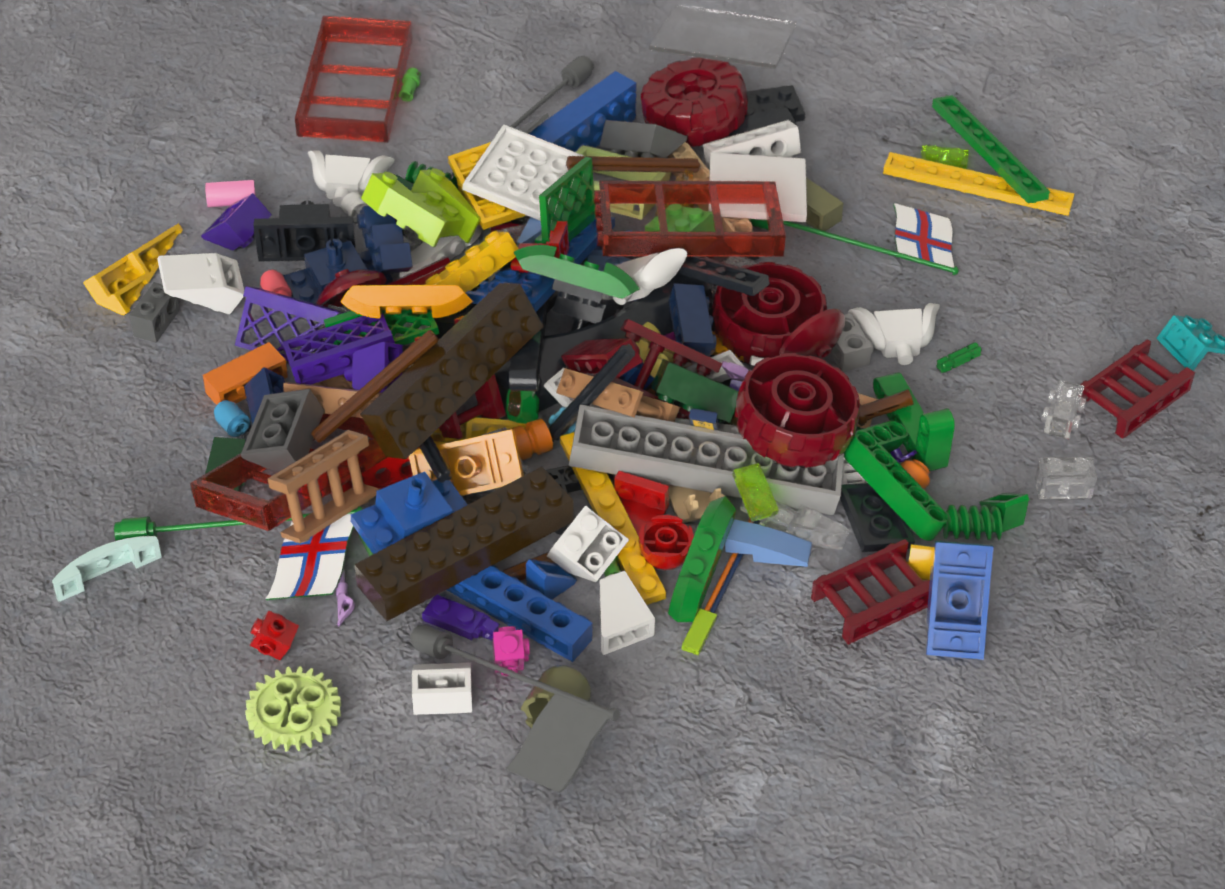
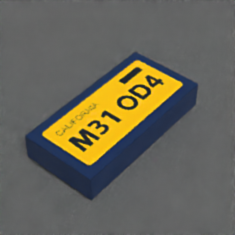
(704, 419)

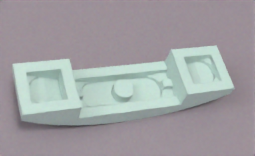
(103, 559)

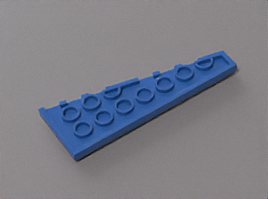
(536, 286)

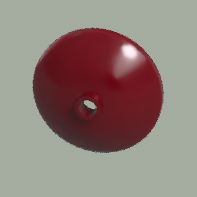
(336, 289)
(816, 335)

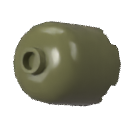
(560, 677)

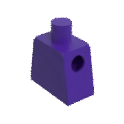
(370, 362)

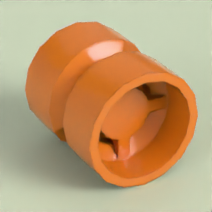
(533, 438)

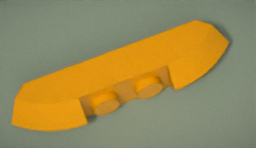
(372, 299)

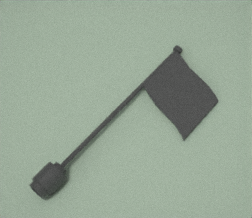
(572, 75)
(561, 731)

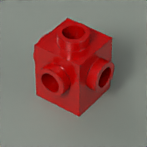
(273, 634)

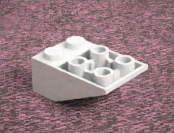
(203, 280)

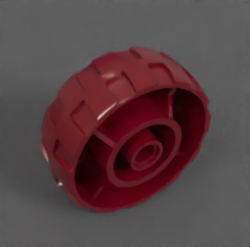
(696, 99)
(764, 321)
(797, 410)

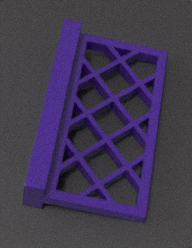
(282, 303)
(332, 359)

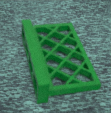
(578, 214)
(395, 324)

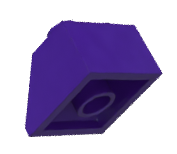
(236, 223)

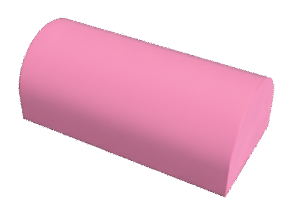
(227, 193)

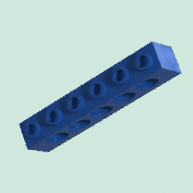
(527, 610)

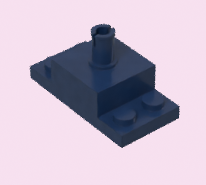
(323, 266)

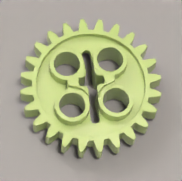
(314, 706)

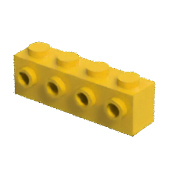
(478, 263)

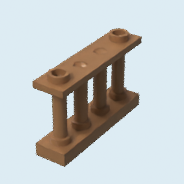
(330, 393)
(618, 398)
(308, 471)

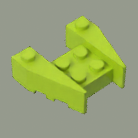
(430, 209)

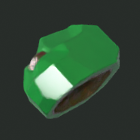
(522, 406)

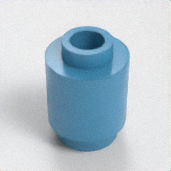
(231, 418)

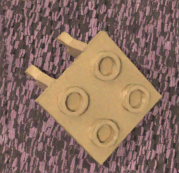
(691, 503)

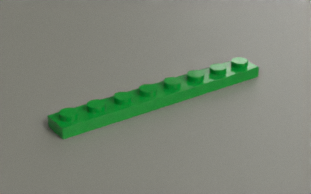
(991, 149)

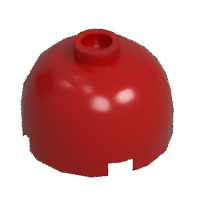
(665, 541)

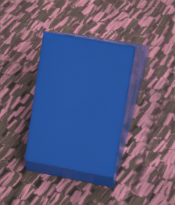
(548, 578)

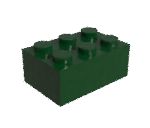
(694, 390)

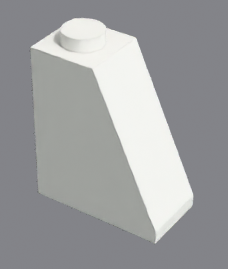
(623, 614)

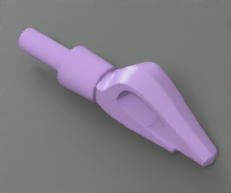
(734, 371)
(343, 600)

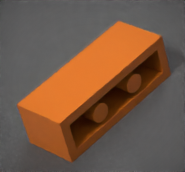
(229, 379)

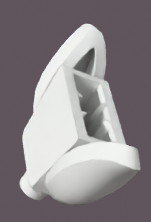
(344, 173)
(652, 271)
(898, 331)

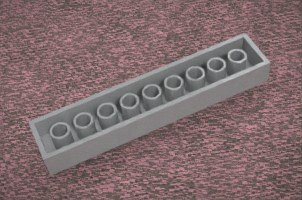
(694, 458)

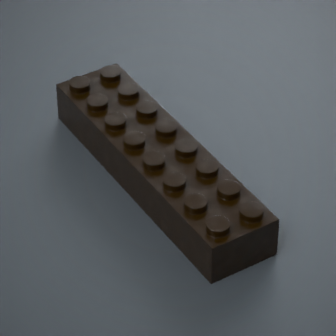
(451, 370)
(464, 543)

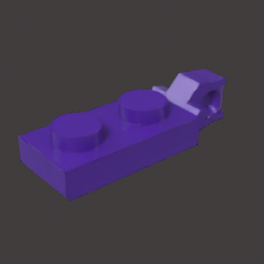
(459, 619)

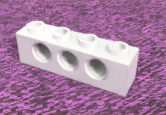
(784, 133)

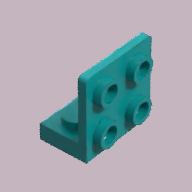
(1190, 339)

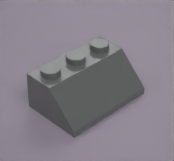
(640, 139)
(283, 429)

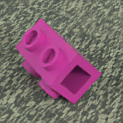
(510, 649)

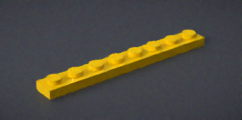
(971, 182)
(609, 507)

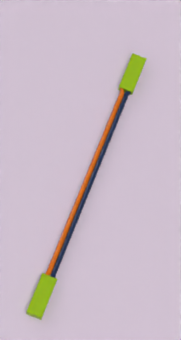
(704, 619)

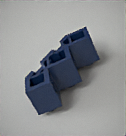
(384, 242)

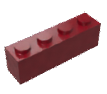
(593, 354)

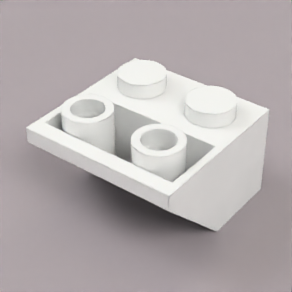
(587, 546)
(442, 688)

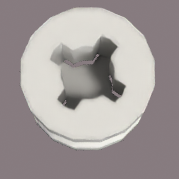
(352, 204)

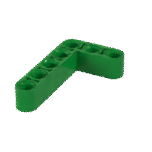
(927, 432)
(872, 459)

